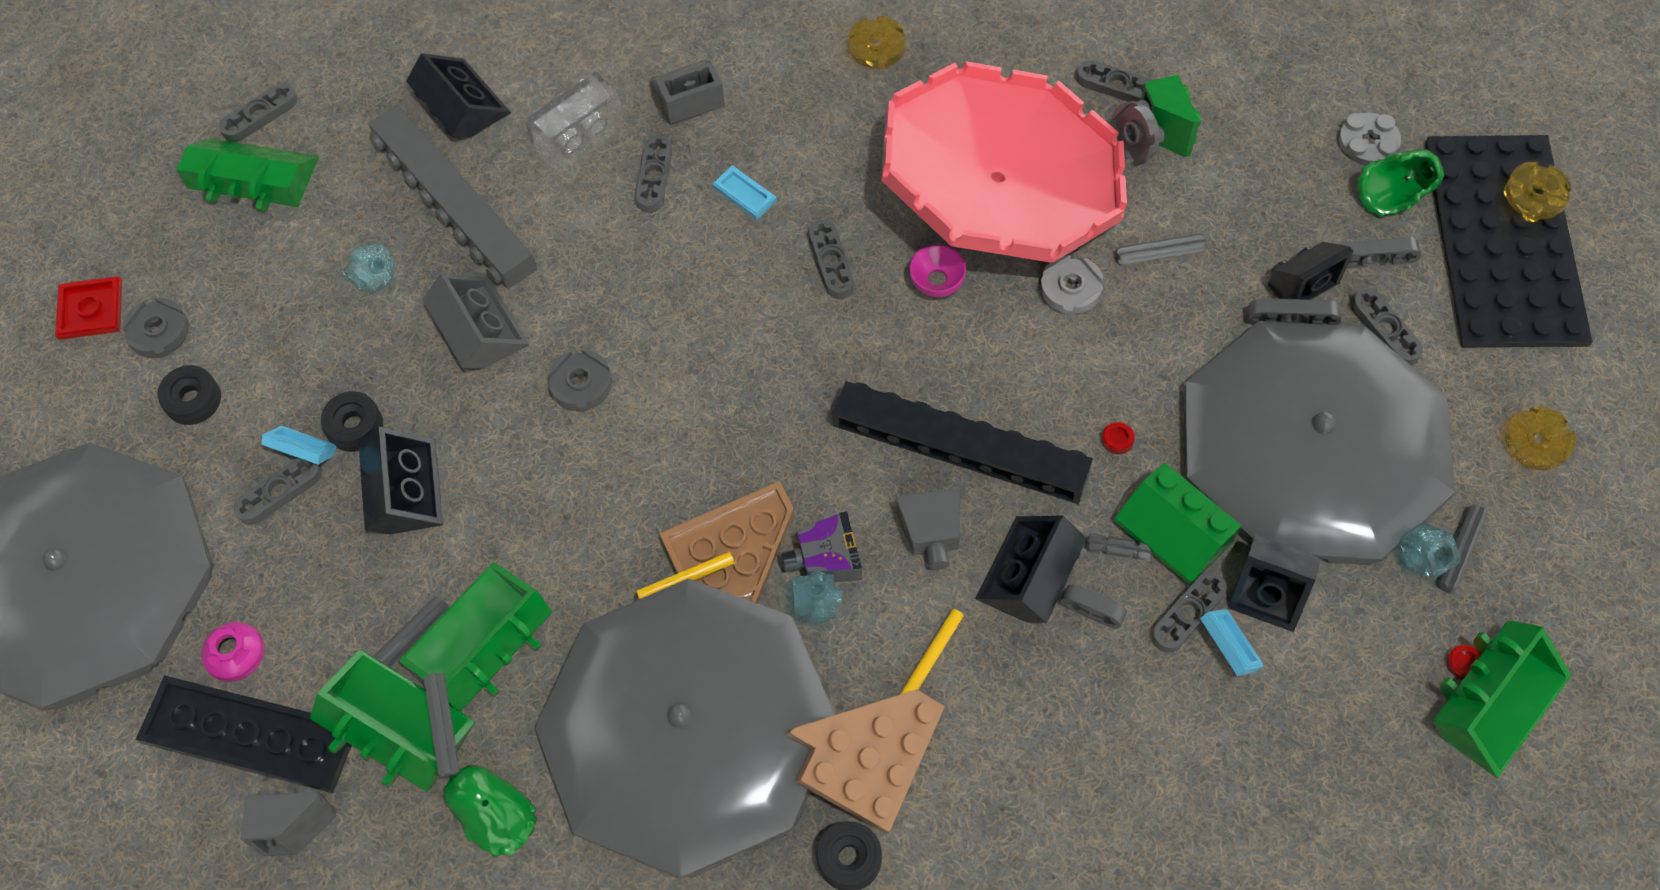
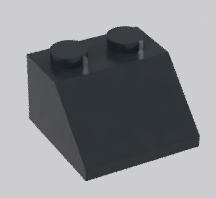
(1311, 271)
(1274, 583)

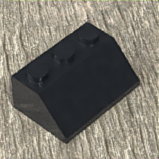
(455, 95)
(399, 482)
(1032, 567)

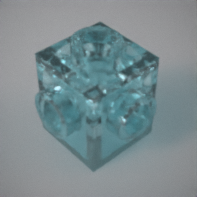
(370, 267)
(1430, 550)
(816, 597)

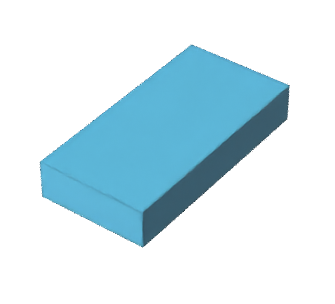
(744, 192)
(298, 444)
(1232, 642)

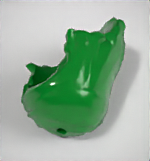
(1383, 183)
(498, 823)

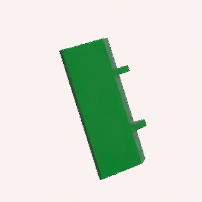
(246, 172)
(479, 634)
(1502, 695)
(384, 719)

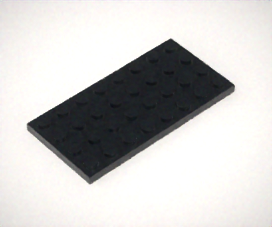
(1506, 275)

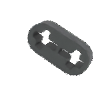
(1094, 606)

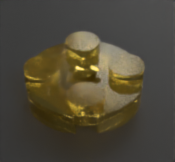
(873, 55)
(1534, 205)
(1532, 453)

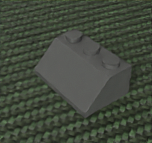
(474, 320)

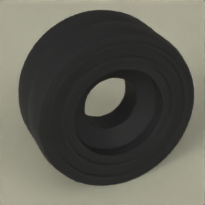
(180, 381)
(342, 407)
(855, 836)

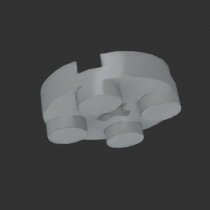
(1362, 124)
(1071, 300)

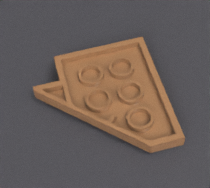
(747, 528)
(868, 755)

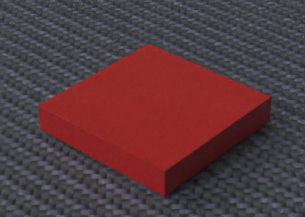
(88, 308)

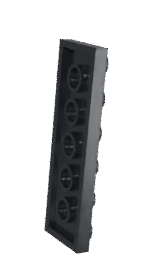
(242, 734)

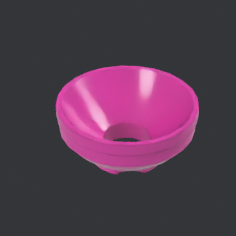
(937, 259)
(239, 662)

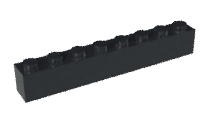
(962, 441)

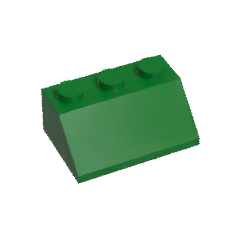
(1178, 523)

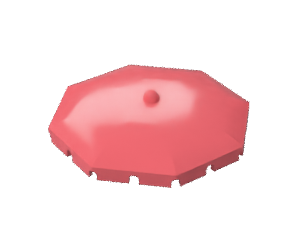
(1003, 162)

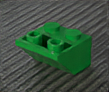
(1173, 112)

